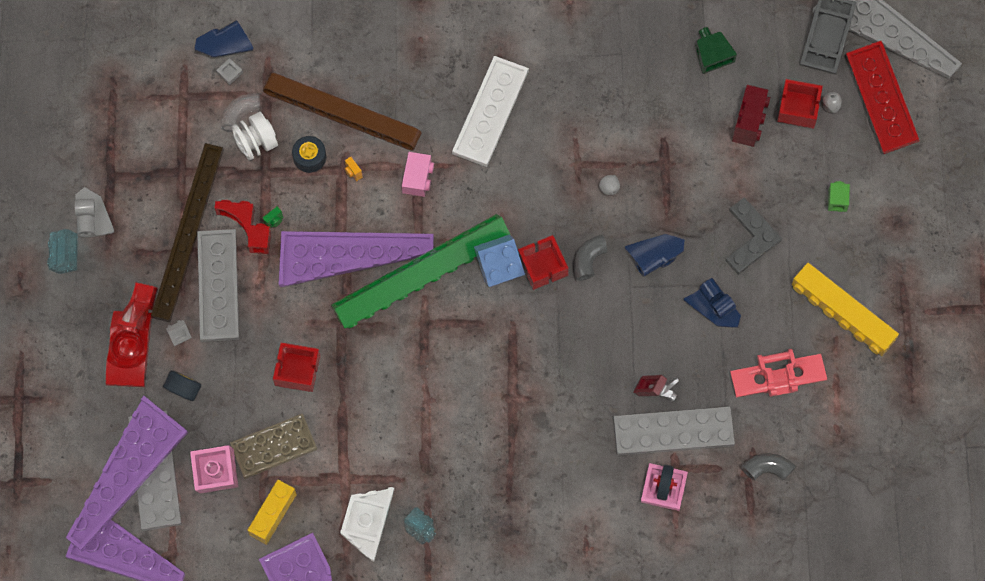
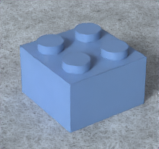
(499, 260)

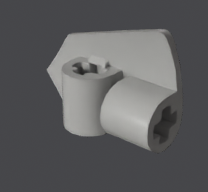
(91, 215)

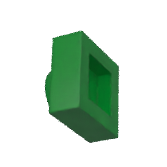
(273, 218)

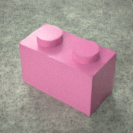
(417, 174)

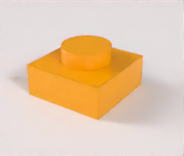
(353, 169)

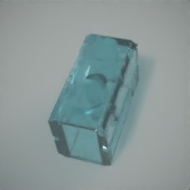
(62, 251)
(420, 526)

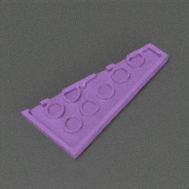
(125, 555)

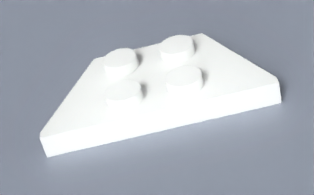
(366, 520)

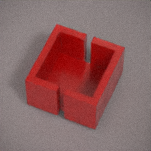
(799, 103)
(544, 264)
(298, 367)

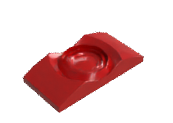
(127, 354)

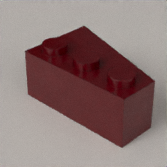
(751, 116)

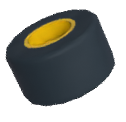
(305, 148)
(182, 385)

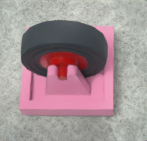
(664, 486)

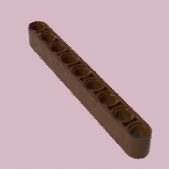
(342, 111)

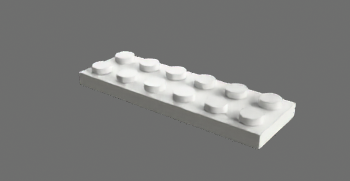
(490, 111)

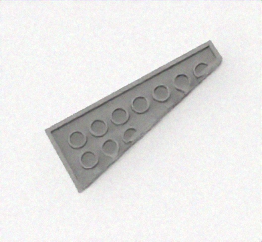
(879, 22)

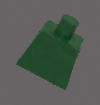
(713, 51)

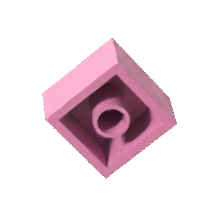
(214, 469)

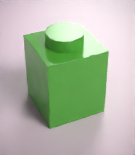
(838, 196)

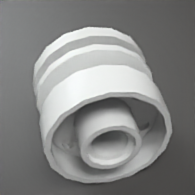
(256, 135)

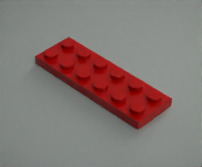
(882, 97)

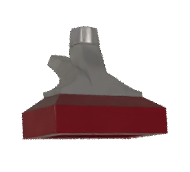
(656, 386)

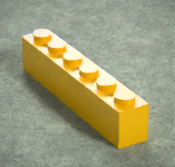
(844, 309)

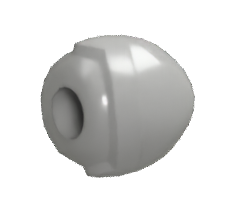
(832, 102)
(609, 185)

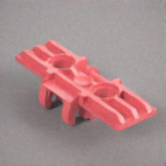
(781, 380)

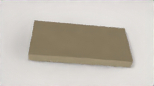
(273, 446)

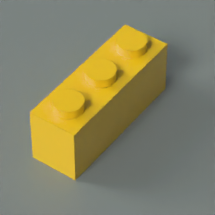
(272, 512)

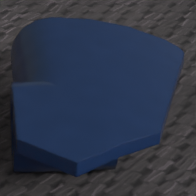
(223, 42)
(655, 252)
(714, 305)

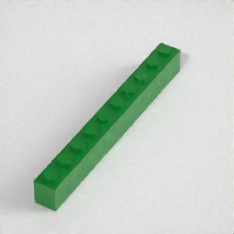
(417, 273)

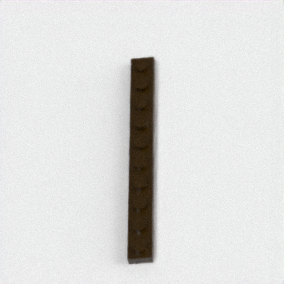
(187, 232)

